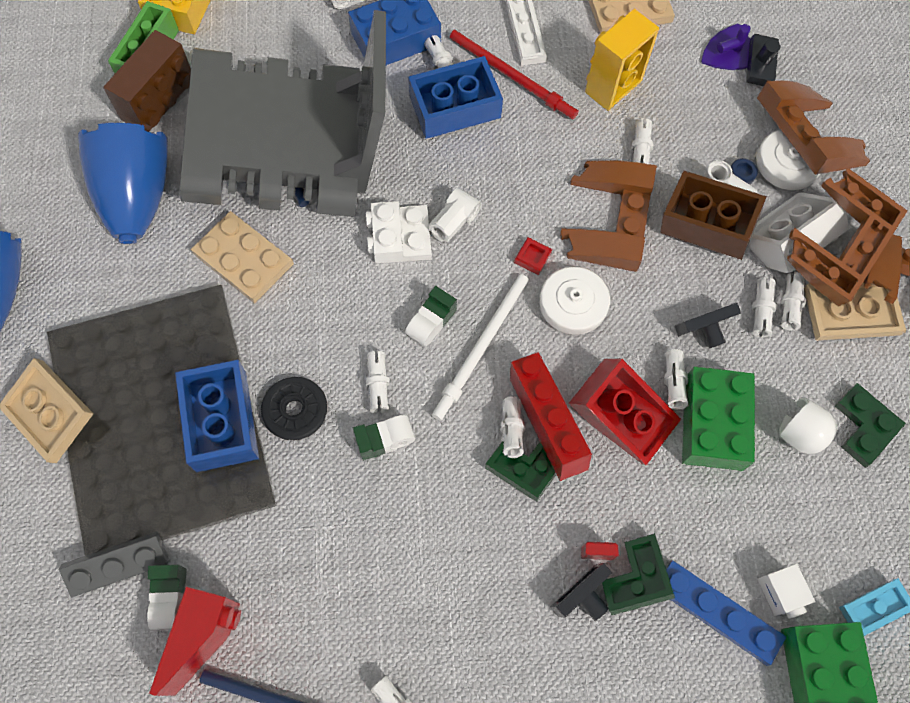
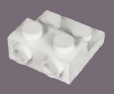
(398, 232)

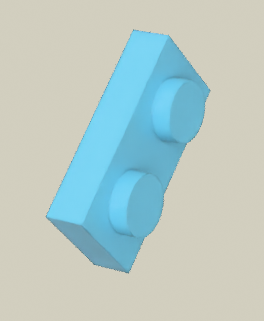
(878, 606)

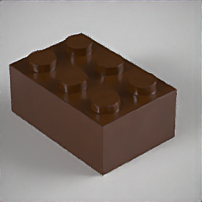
(149, 81)
(712, 214)

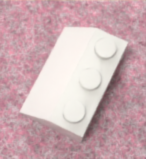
(811, 214)

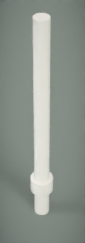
(453, 390)

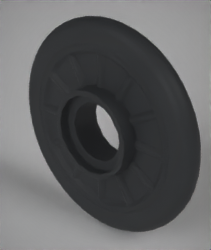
(294, 426)

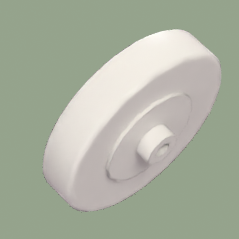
(783, 164)
(574, 300)

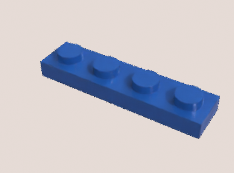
(724, 615)

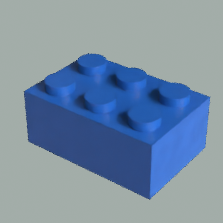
(407, 26)
(455, 97)
(216, 416)

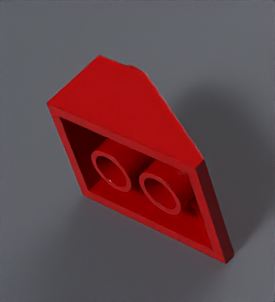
(625, 409)
(197, 632)

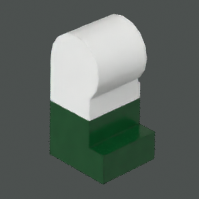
(432, 316)
(384, 436)
(165, 595)

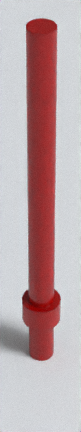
(553, 100)

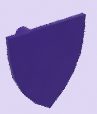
(728, 48)

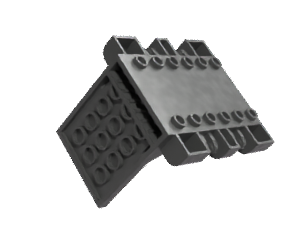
(284, 128)

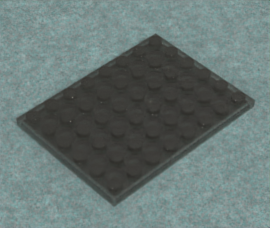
(131, 451)

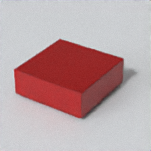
(533, 256)
(599, 551)

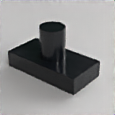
(762, 59)
(709, 324)
(583, 593)

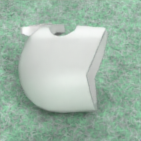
(810, 429)

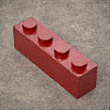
(550, 416)

